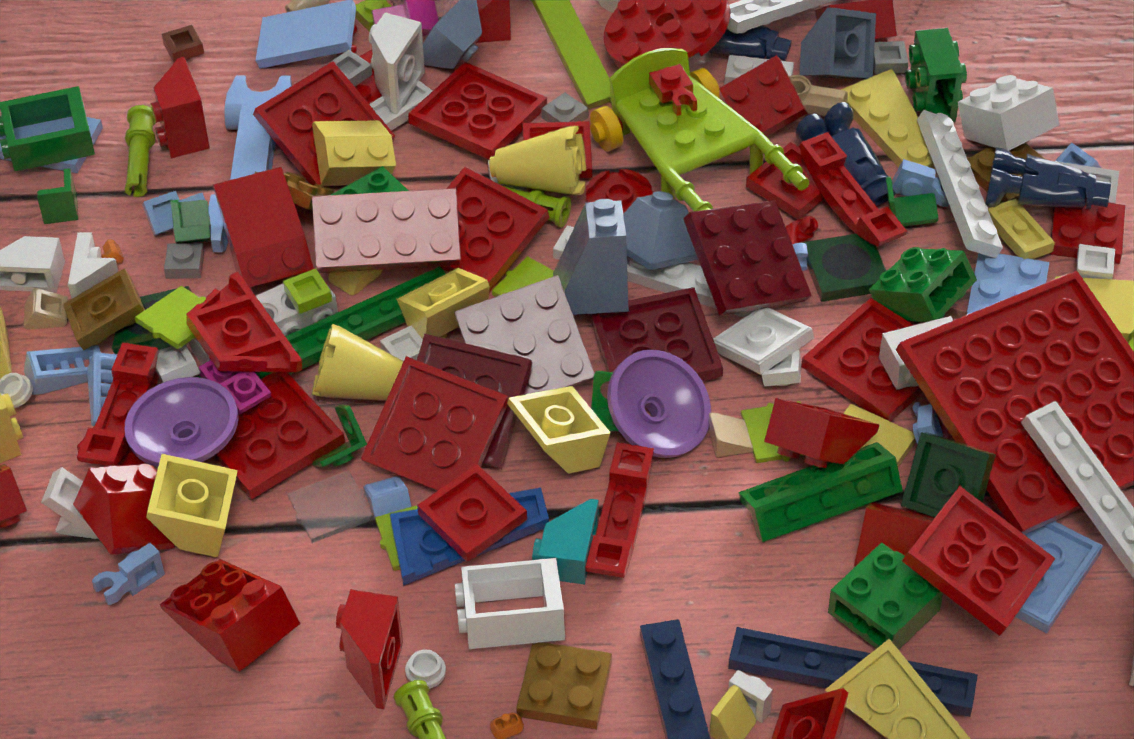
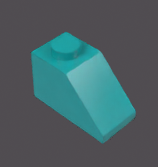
(569, 541)

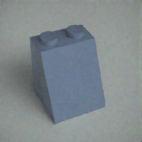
(596, 260)

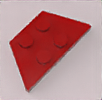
(241, 332)

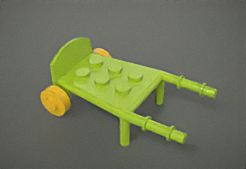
(685, 140)

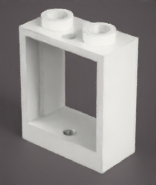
(506, 582)

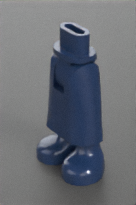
(753, 43)
(860, 159)
(1043, 183)

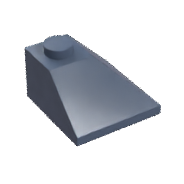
(454, 36)
(840, 45)
(657, 232)

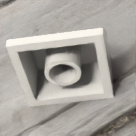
(396, 58)

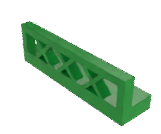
(821, 492)

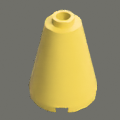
(543, 162)
(354, 368)

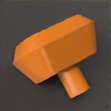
(112, 250)
(507, 725)

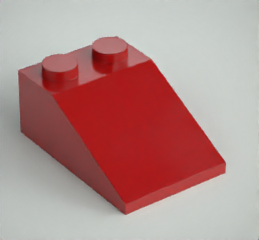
(263, 227)

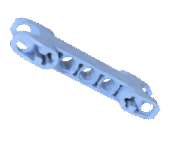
(253, 144)

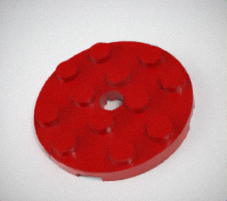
(648, 26)

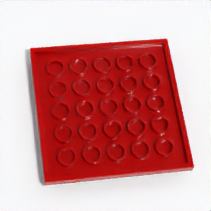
(1016, 359)

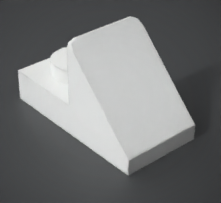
(88, 266)
(60, 498)

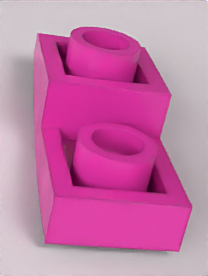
(244, 386)

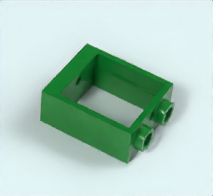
(47, 147)

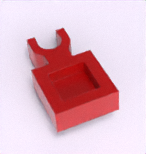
(674, 86)

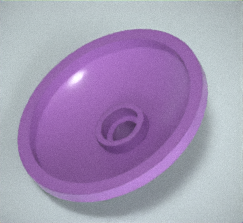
(670, 393)
(181, 419)

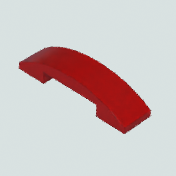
(844, 195)
(132, 378)
(621, 510)

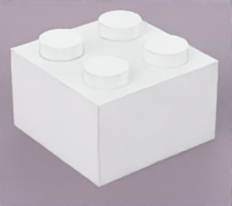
(1008, 112)

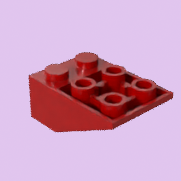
(232, 613)

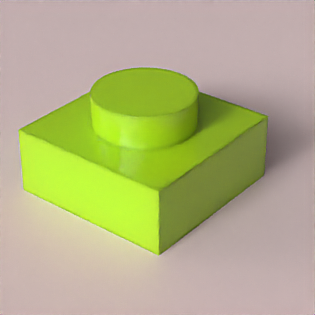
(364, 11)
(307, 291)

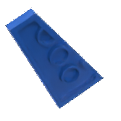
(425, 552)

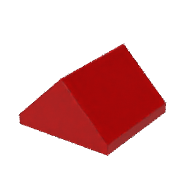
(891, 526)
(813, 717)

